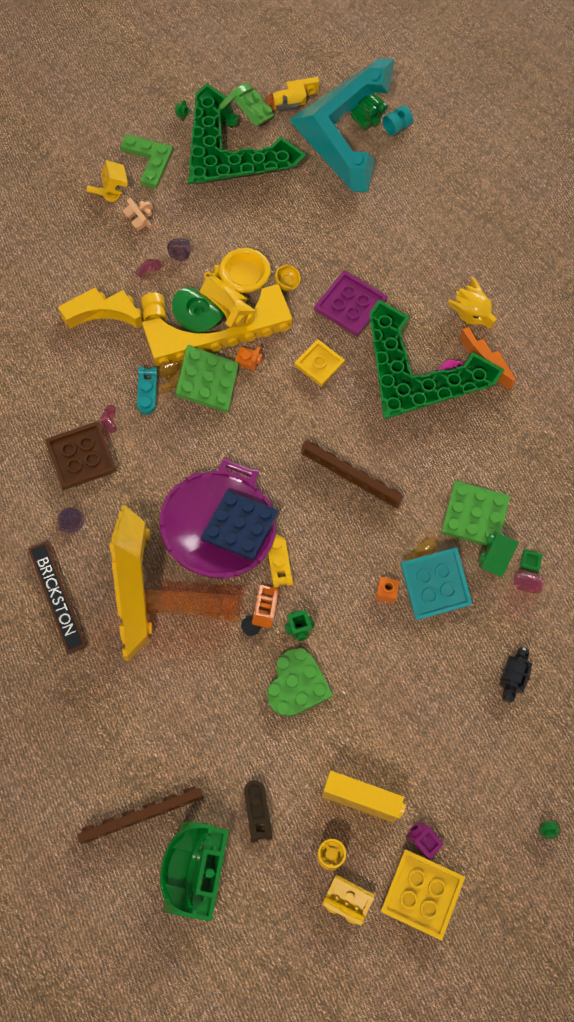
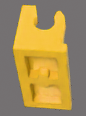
(112, 176)

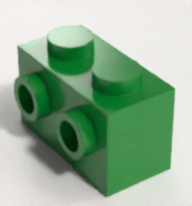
(497, 554)

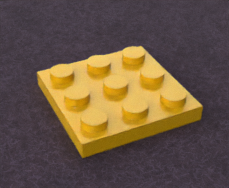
(422, 894)

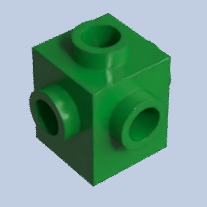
(299, 618)

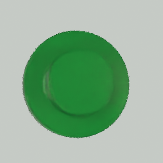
(549, 830)

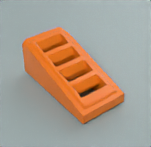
(261, 617)

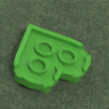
(298, 684)

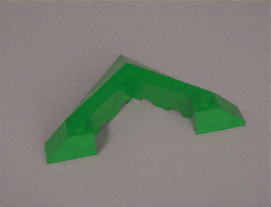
(207, 156)
(399, 388)

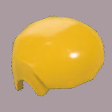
(287, 277)

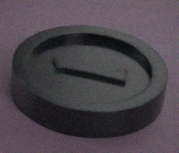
(248, 628)

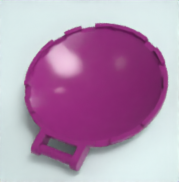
(191, 507)

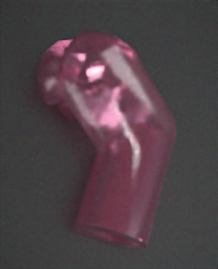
(148, 265)
(107, 418)

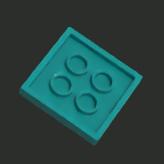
(436, 583)

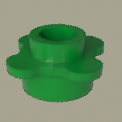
(182, 110)

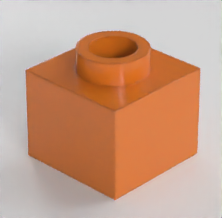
(387, 595)

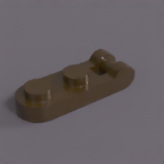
(257, 811)

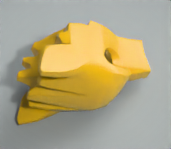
(473, 303)

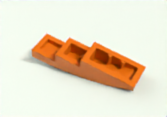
(481, 348)

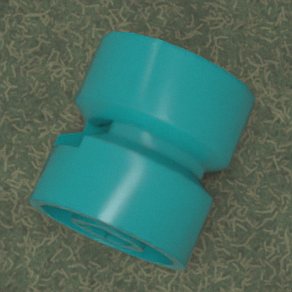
(397, 120)

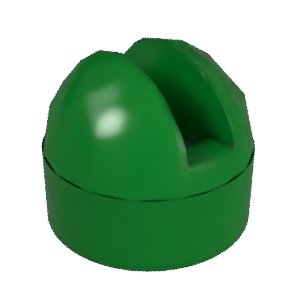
(232, 119)

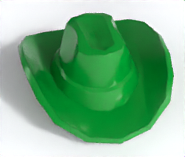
(195, 310)

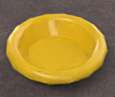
(245, 270)

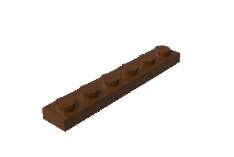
(357, 477)
(131, 817)

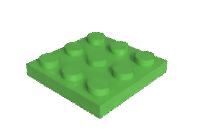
(206, 379)
(474, 513)

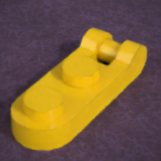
(279, 563)

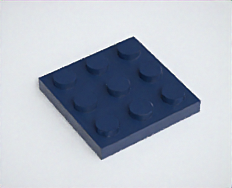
(240, 525)

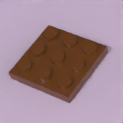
(80, 455)

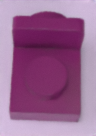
(424, 839)

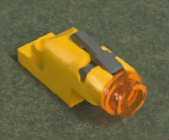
(294, 94)

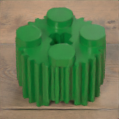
(369, 111)

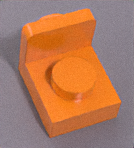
(249, 358)

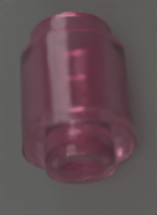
(528, 582)

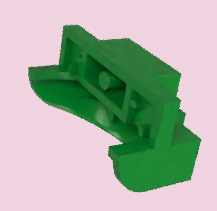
(193, 870)

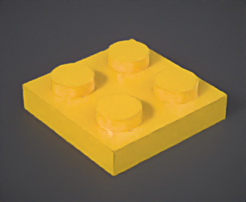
(319, 362)

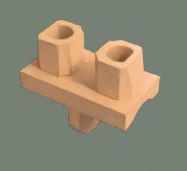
(144, 209)

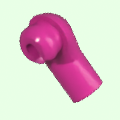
(450, 364)

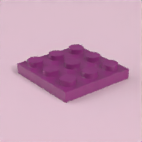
(349, 303)

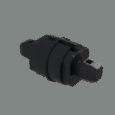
(516, 674)

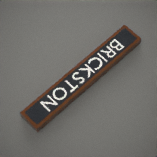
(57, 598)

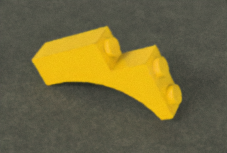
(229, 301)
(95, 306)

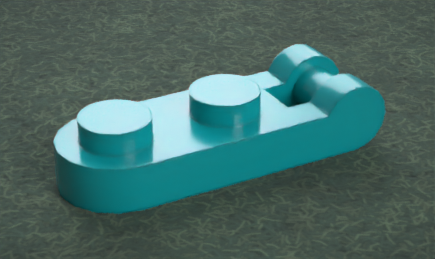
(147, 390)

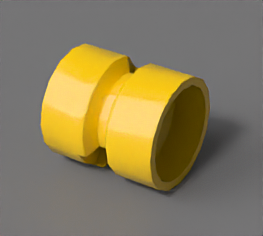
(153, 306)
(331, 854)

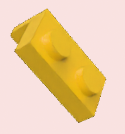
(348, 900)

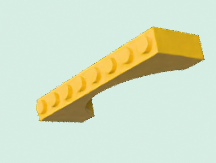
(169, 343)

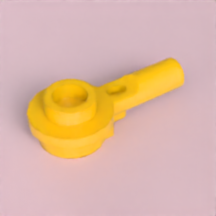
(110, 197)

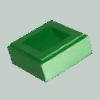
(530, 561)

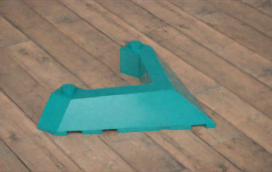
(319, 120)

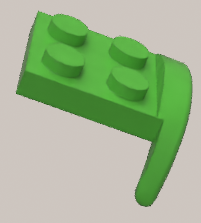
(250, 103)

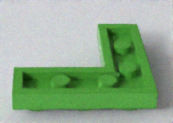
(157, 153)

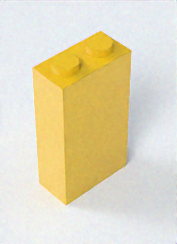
(364, 797)

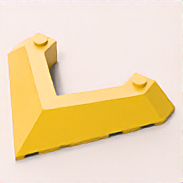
(127, 553)

